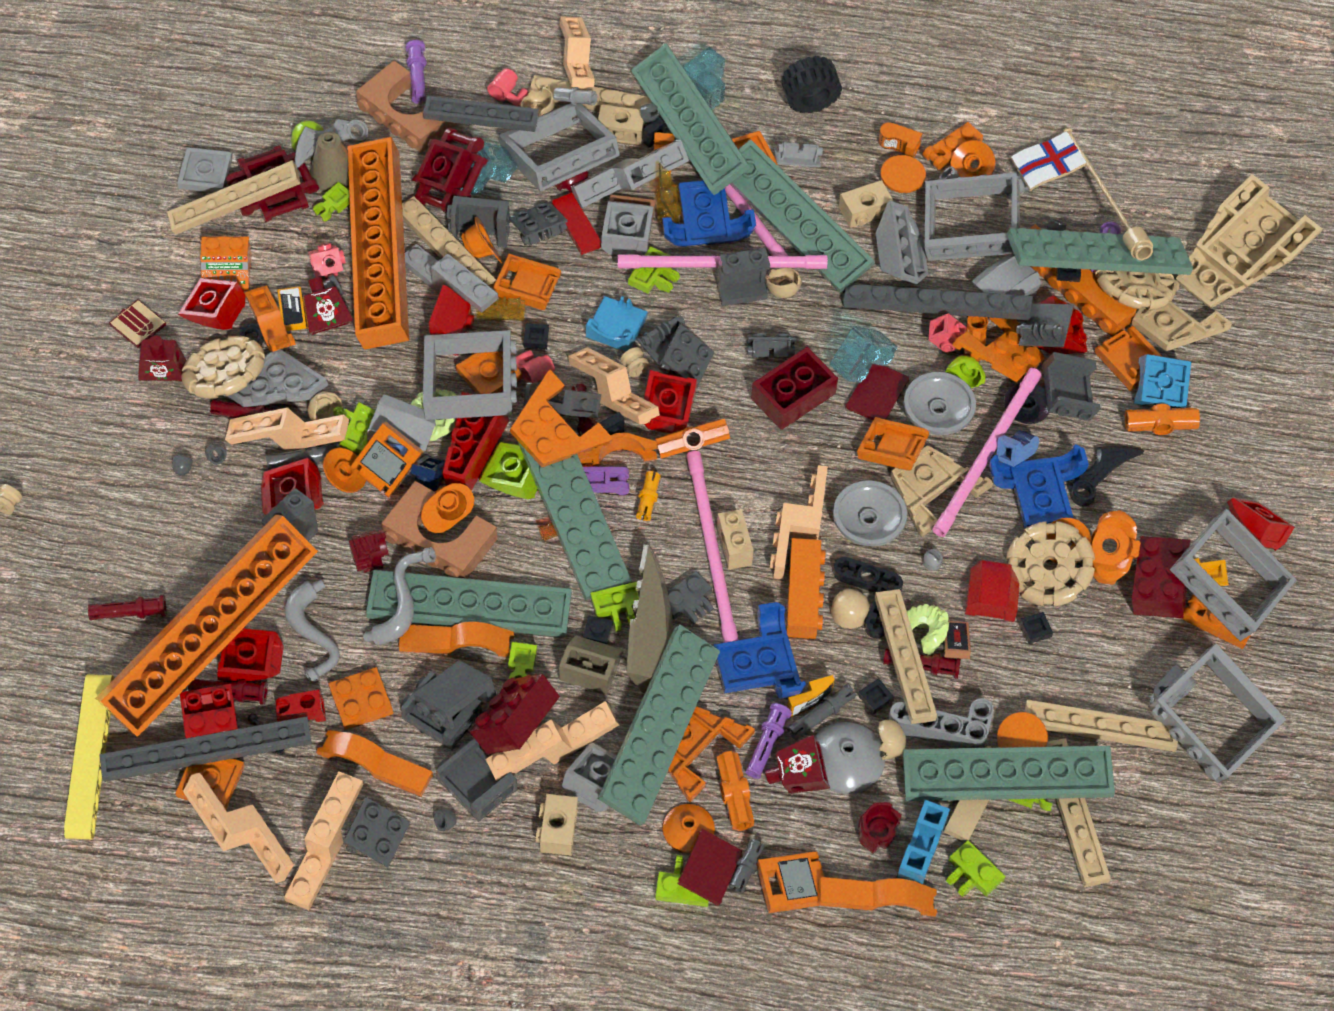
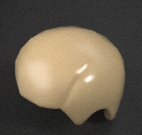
(540, 100)
(783, 282)
(322, 405)
(850, 608)
(892, 737)

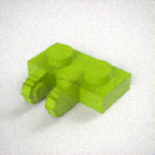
(646, 277)
(357, 427)
(615, 601)
(976, 869)
(670, 891)

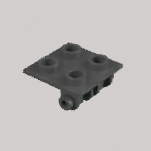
(537, 221)
(1046, 326)
(658, 340)
(686, 355)
(376, 832)

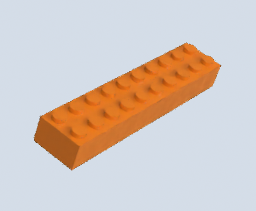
(377, 244)
(206, 625)

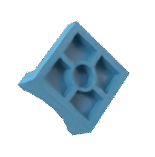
(616, 323)
(1163, 381)

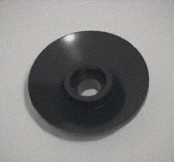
(1035, 401)

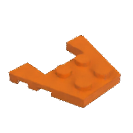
(1004, 352)
(545, 431)
(699, 733)

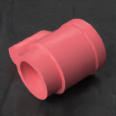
(503, 84)
(535, 369)

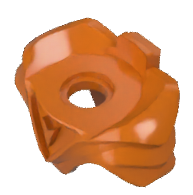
(1123, 530)

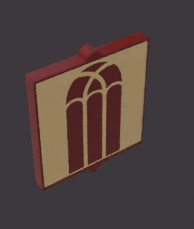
(137, 323)

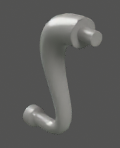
(295, 615)
(403, 616)

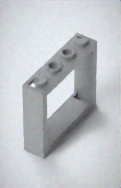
(567, 164)
(966, 187)
(469, 405)
(1213, 595)
(1244, 691)

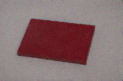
(877, 392)
(710, 867)

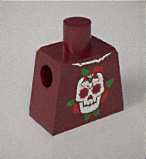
(324, 308)
(160, 360)
(800, 767)

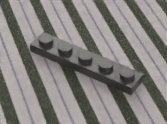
(481, 113)

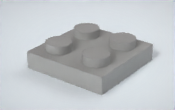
(204, 170)

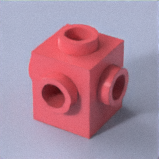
(319, 256)
(945, 331)

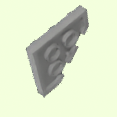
(281, 381)

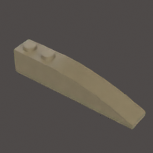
(653, 622)

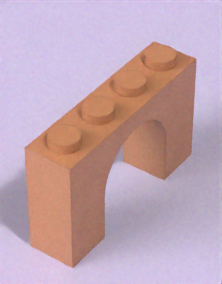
(376, 99)
(454, 557)

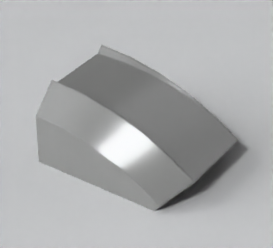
(627, 228)
(1008, 278)
(405, 418)
(587, 776)

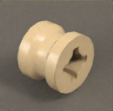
(635, 362)
(8, 498)

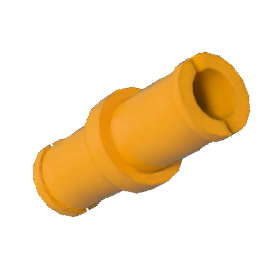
(648, 496)

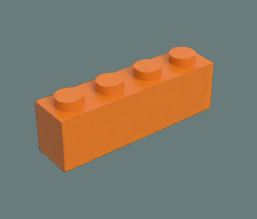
(804, 588)

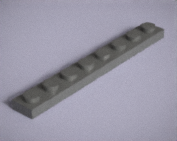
(938, 301)
(205, 749)

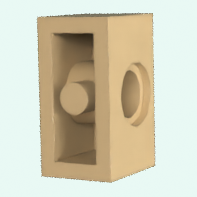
(623, 123)
(864, 203)
(735, 539)
(557, 839)

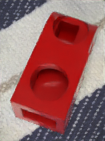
(300, 705)

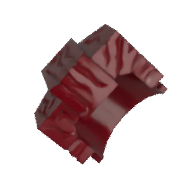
(368, 550)
(878, 826)

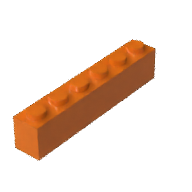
(1091, 299)

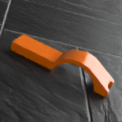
(269, 319)
(620, 441)
(447, 639)
(376, 761)
(880, 893)

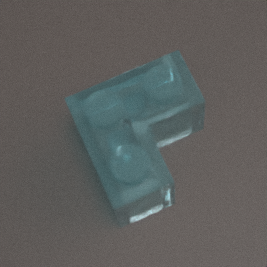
(706, 74)
(499, 167)
(860, 351)

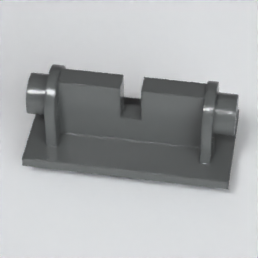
(762, 344)

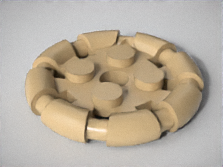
(1156, 288)
(204, 370)
(1051, 549)

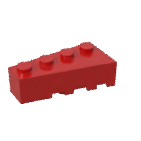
(471, 447)

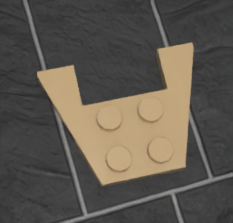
(1174, 328)
(928, 479)

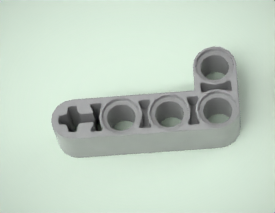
(936, 731)

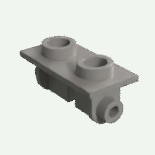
(788, 154)

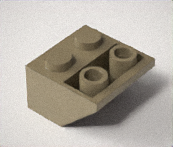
(589, 664)

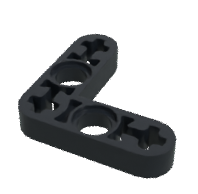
(848, 578)

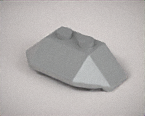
(901, 244)

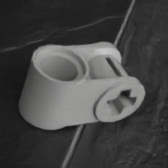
(1174, 673)

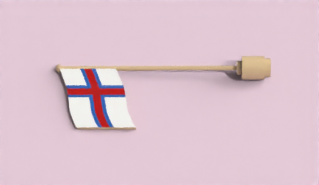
(1062, 157)

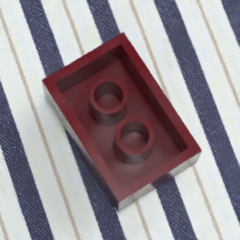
(794, 388)
(1155, 586)
(514, 713)

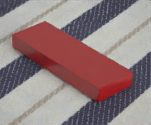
(578, 224)

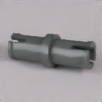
(746, 866)

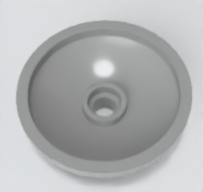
(939, 393)
(874, 503)
(852, 770)

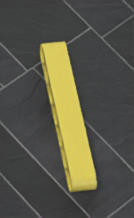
(86, 769)

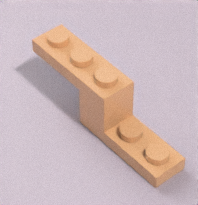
(577, 52)
(614, 385)
(287, 429)
(799, 522)
(555, 741)
(238, 827)
(323, 840)

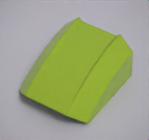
(509, 472)

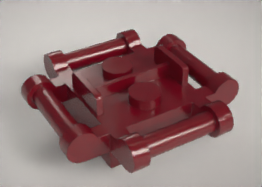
(263, 162)
(449, 168)

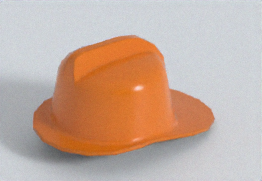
(478, 241)
(447, 507)

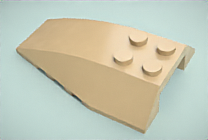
(1245, 244)

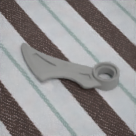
(308, 139)

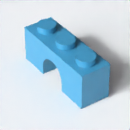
(923, 842)

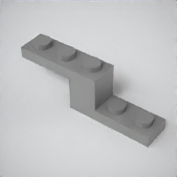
(629, 173)
(451, 274)

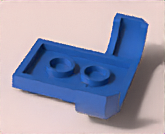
(706, 218)
(1040, 484)
(761, 659)

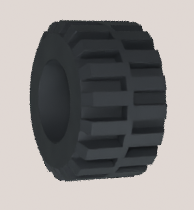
(811, 84)

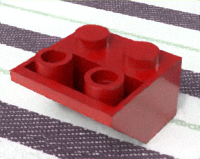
(1076, 337)
(208, 711)

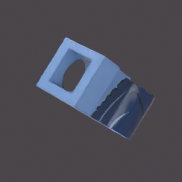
(1019, 447)

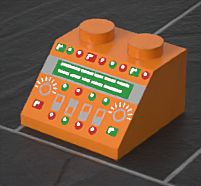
(226, 259)

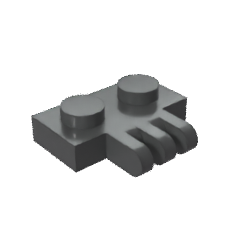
(690, 598)

